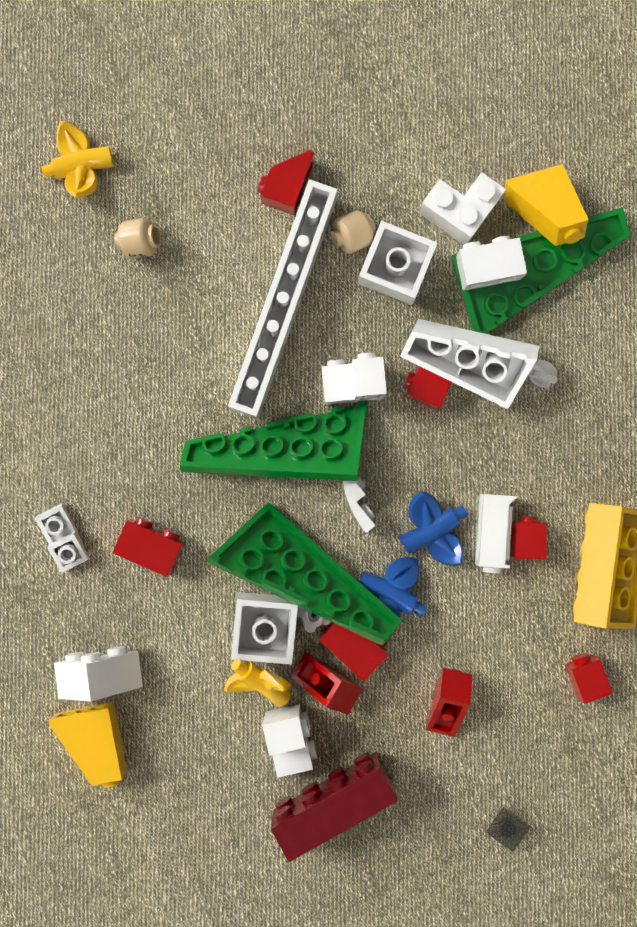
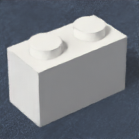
(491, 263)

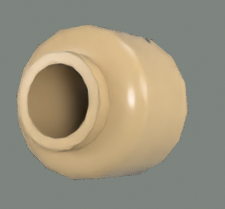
(353, 232)
(138, 238)

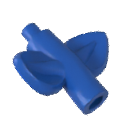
(434, 529)
(395, 586)

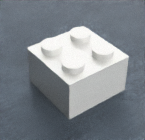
(396, 262)
(263, 628)

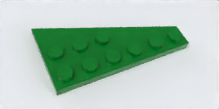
(545, 267)
(294, 447)
(290, 565)

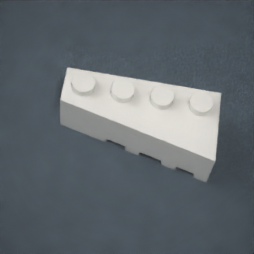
(472, 359)

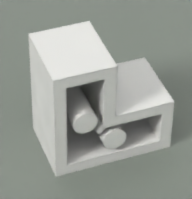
(460, 214)
(355, 381)
(96, 676)
(287, 740)

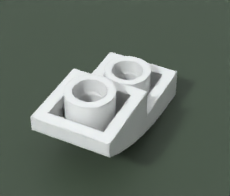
(362, 513)
(62, 537)

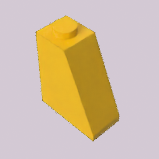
(548, 204)
(93, 742)

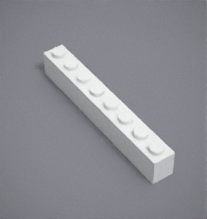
(283, 299)

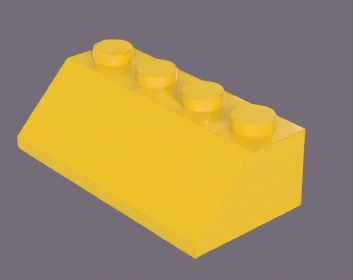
(608, 569)

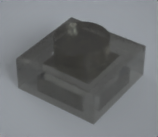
(508, 829)

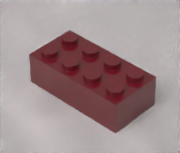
(332, 805)

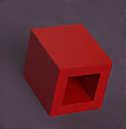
(426, 388)
(528, 538)
(588, 678)

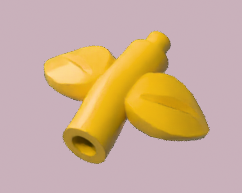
(77, 161)
(253, 678)

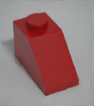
(286, 182)
(326, 684)
(449, 702)

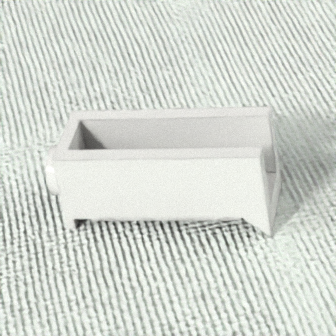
(493, 532)

